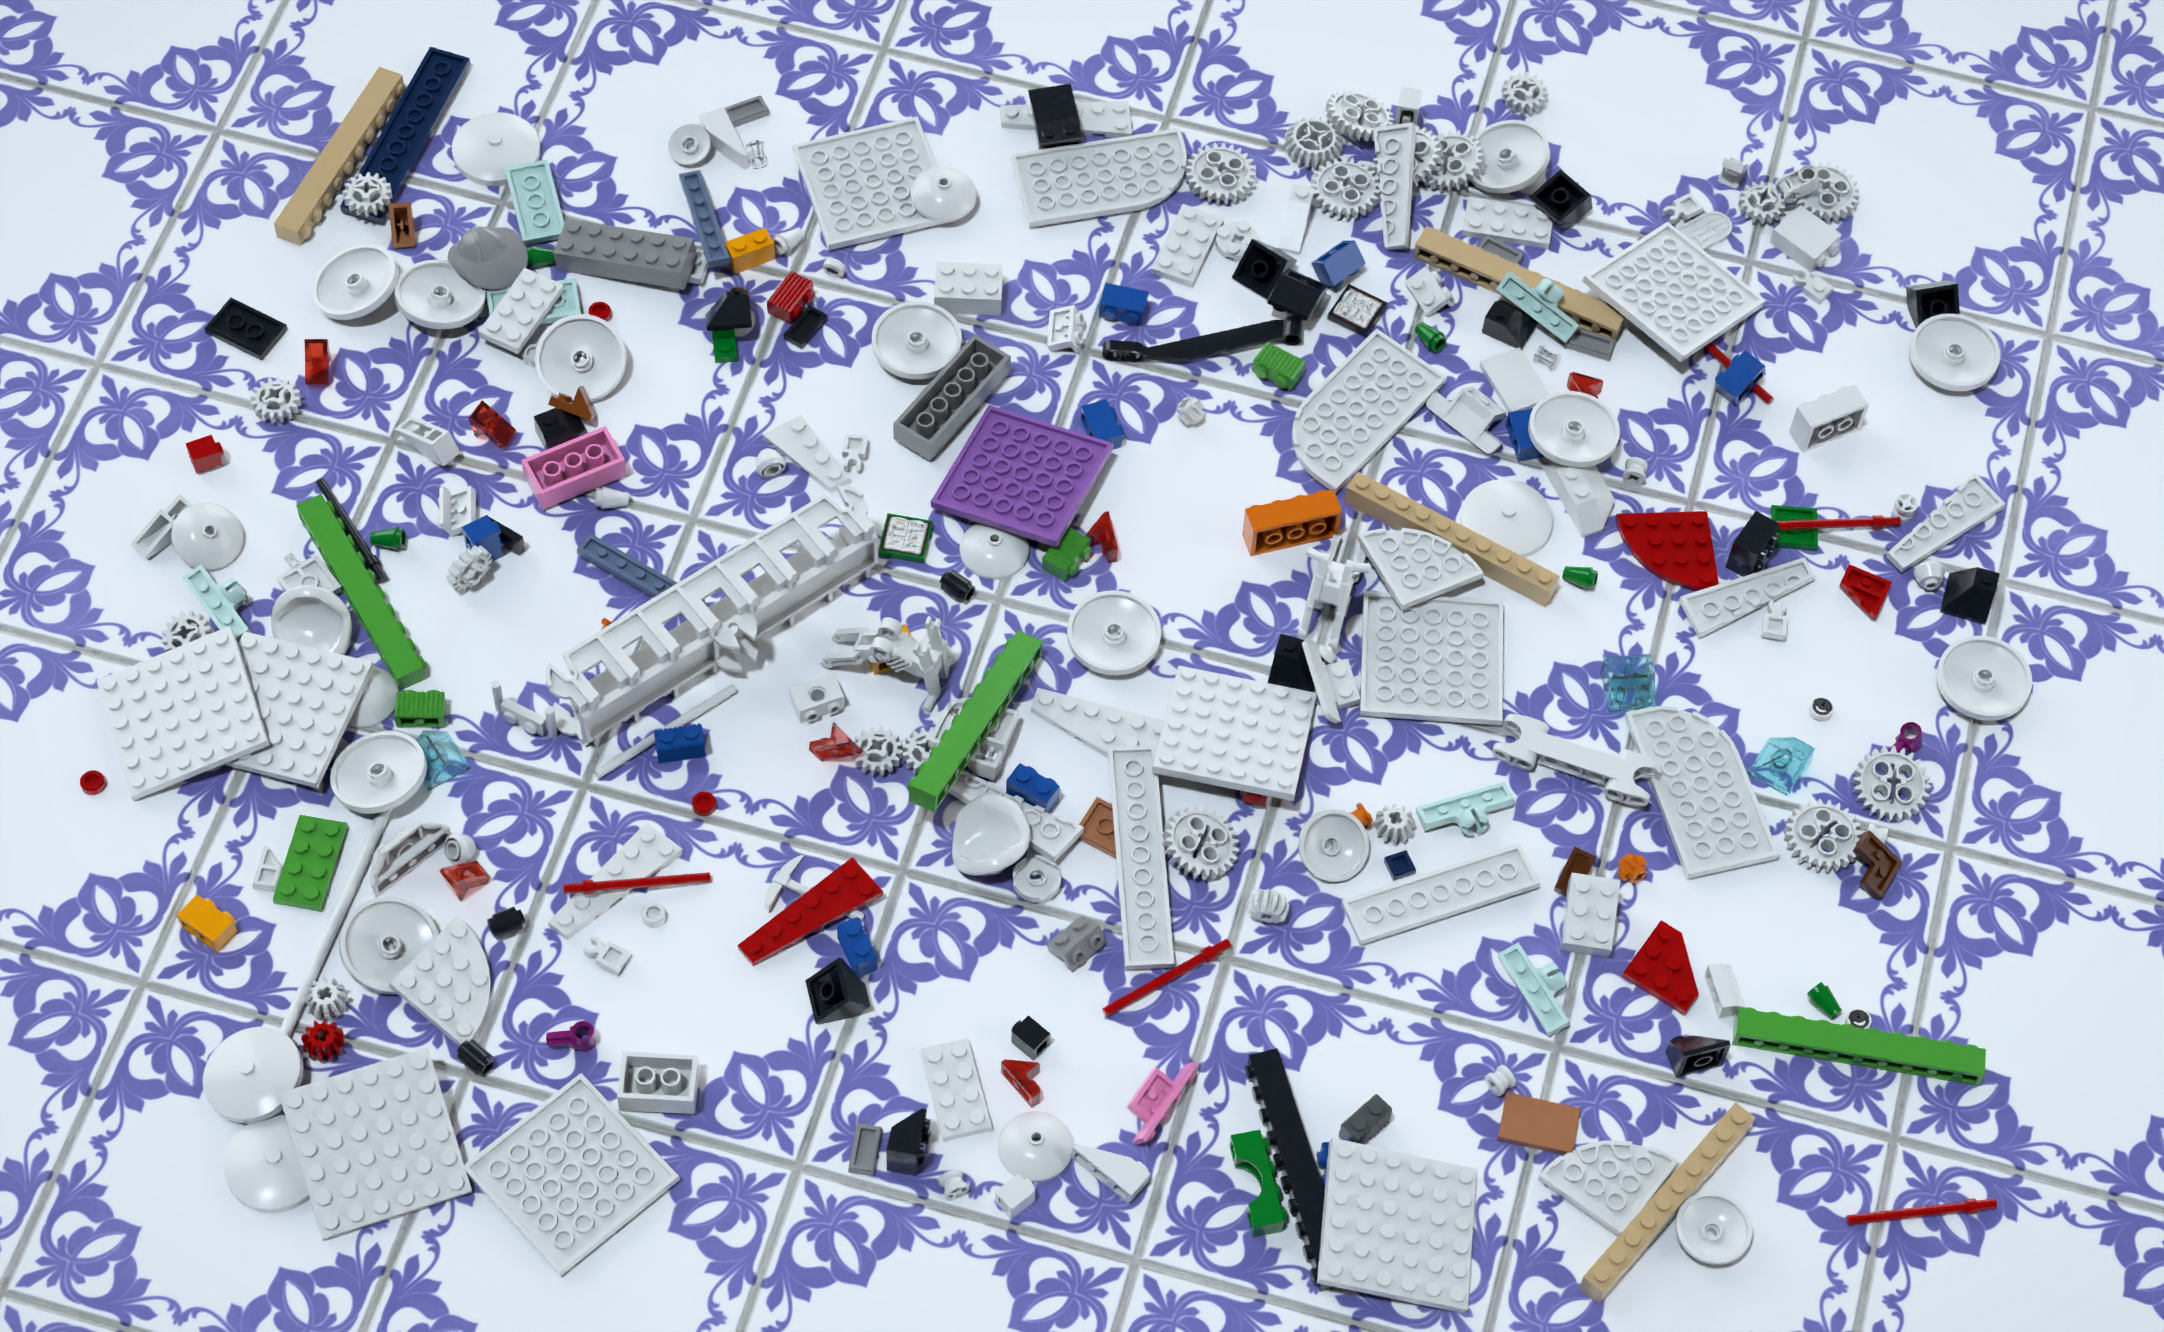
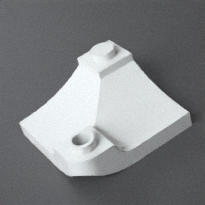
(991, 752)

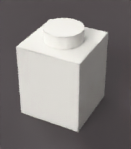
(1015, 1195)

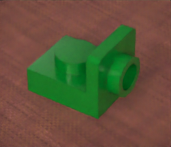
(724, 346)

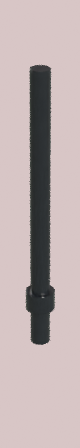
(371, 561)

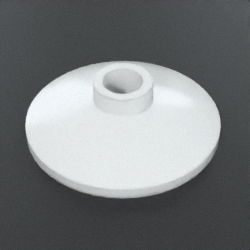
(683, 138)

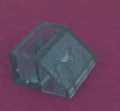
(1628, 682)

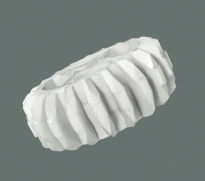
(1314, 136)

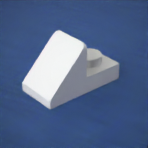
(1732, 172)

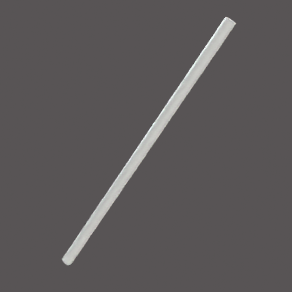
(334, 922)

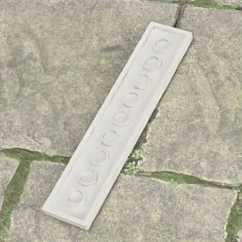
(1140, 858)

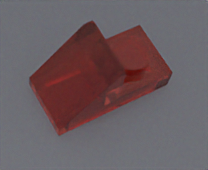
(317, 361)
(1584, 384)
(490, 423)
(1103, 535)
(835, 747)
(464, 876)
(1020, 1076)

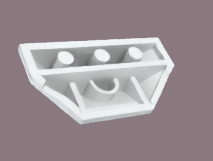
(1582, 495)
(405, 852)

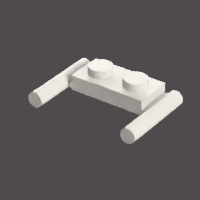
(523, 716)

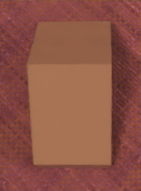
(402, 224)

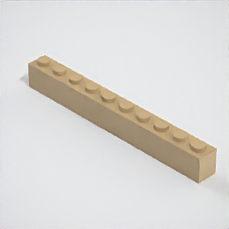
(339, 156)
(1489, 270)
(1493, 559)
(1666, 1203)

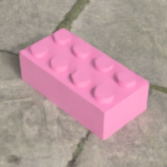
(574, 467)

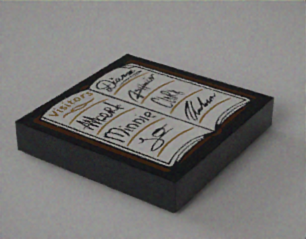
(1357, 310)

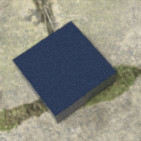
(1399, 865)

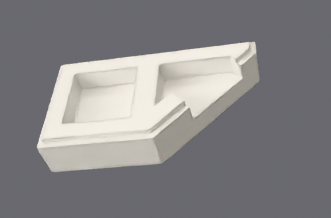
(267, 872)

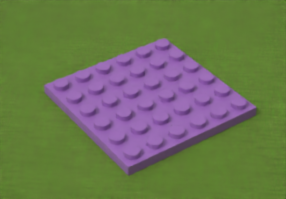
(1022, 475)

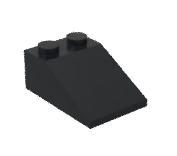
(1055, 116)

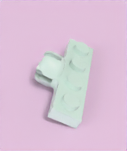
(1540, 304)
(219, 600)
(1466, 809)
(1537, 987)

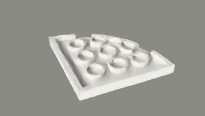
(1417, 564)
(449, 982)
(1609, 1179)

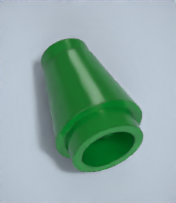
(539, 256)
(1431, 337)
(389, 538)
(1581, 576)
(1824, 1000)

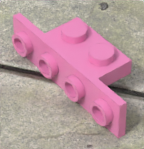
(1155, 1098)

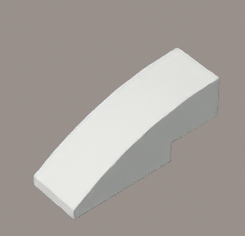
(158, 530)

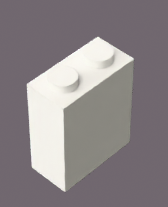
(1805, 239)

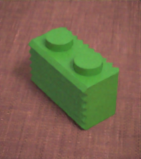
(1278, 366)
(1065, 558)
(420, 709)

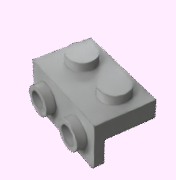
(1077, 942)

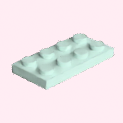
(535, 201)
(566, 304)

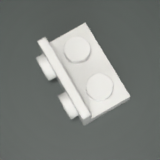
(1065, 329)

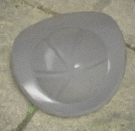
(489, 257)

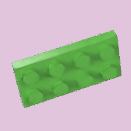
(310, 863)

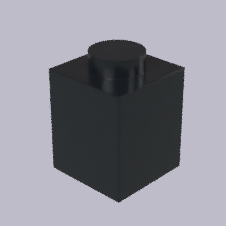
(1030, 1037)

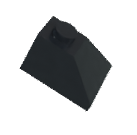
(1262, 267)
(730, 311)
(1509, 324)
(557, 427)
(1970, 594)
(1290, 665)
(836, 993)
(1696, 1054)

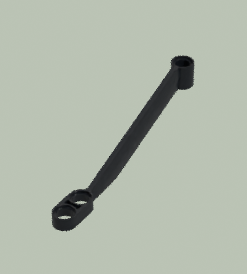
(1285, 330)

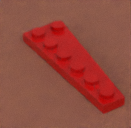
(827, 901)

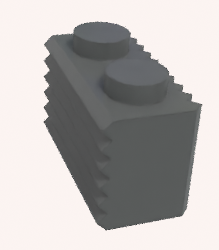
(1366, 1121)

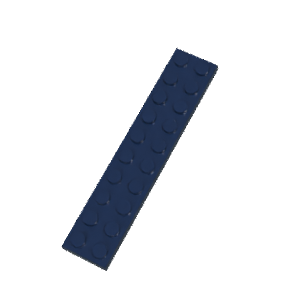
(413, 122)

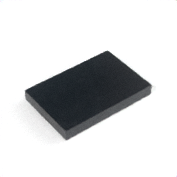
(246, 328)

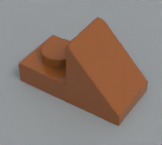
(579, 406)

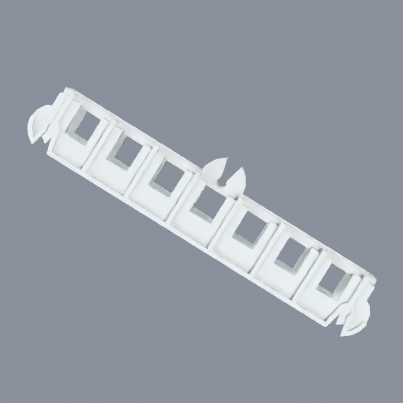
(713, 630)

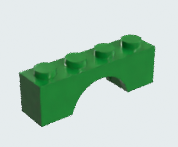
(1250, 1154)

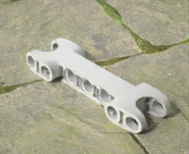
(1596, 766)

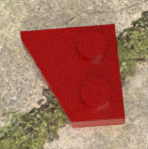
(1865, 589)

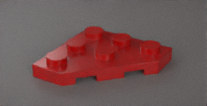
(1664, 969)

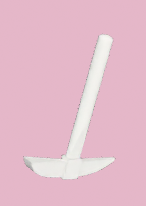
(783, 880)

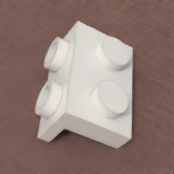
(1428, 291)
(456, 509)

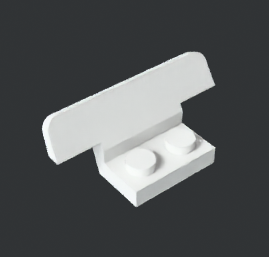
(1469, 415)
(1332, 682)

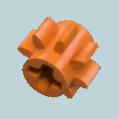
(1632, 868)

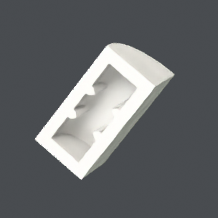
(1723, 989)

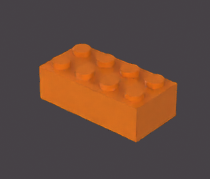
(1291, 522)

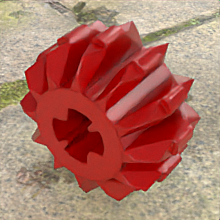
(333, 1040)

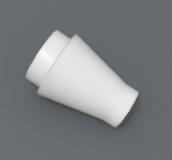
(787, 240)
(610, 498)

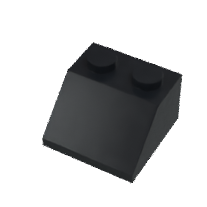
(1563, 199)
(1932, 300)

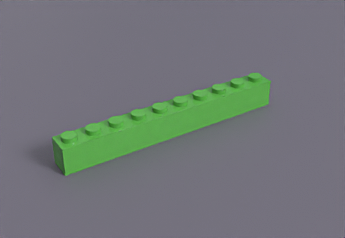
(361, 593)
(975, 721)
(1859, 1046)

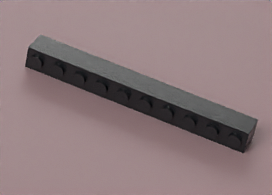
(1291, 1150)

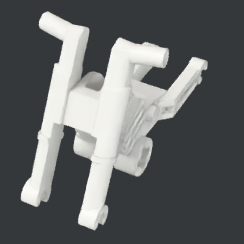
(1333, 586)
(897, 650)

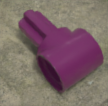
(1902, 741)
(570, 1037)

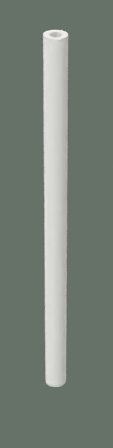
(650, 740)

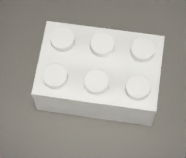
(969, 288)
(1828, 418)
(1590, 915)
(658, 1082)

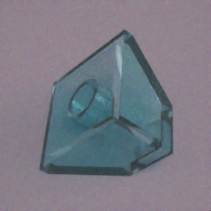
(1782, 763)

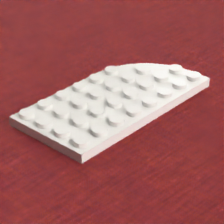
(1099, 176)
(1360, 408)
(1702, 791)

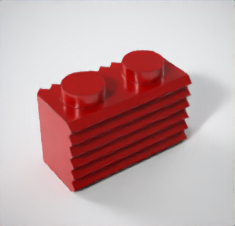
(790, 297)

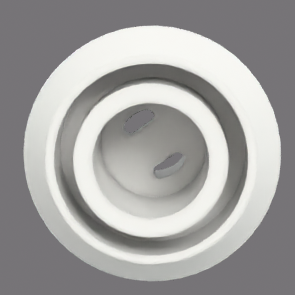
(769, 463)
(1929, 574)
(459, 848)

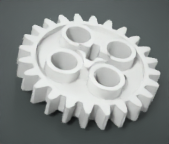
(1345, 112)
(1426, 156)
(1460, 162)
(1220, 173)
(1345, 188)
(1835, 195)
(1912, 787)
(1806, 822)
(1180, 831)

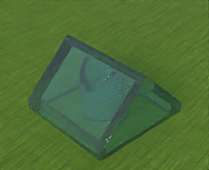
(442, 758)

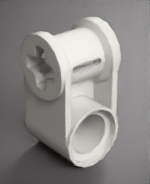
(1797, 184)

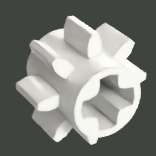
(1190, 410)

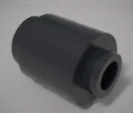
(957, 586)
(506, 922)
(475, 1057)

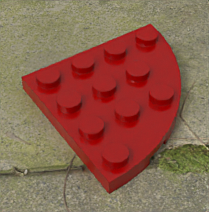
(1672, 546)

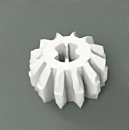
(1402, 825)
(1268, 906)
(326, 998)

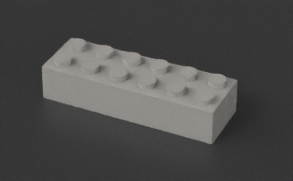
(625, 254)
(951, 397)

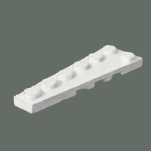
(1094, 117)
(1395, 167)
(1958, 514)
(1730, 600)
(1048, 833)
(637, 858)

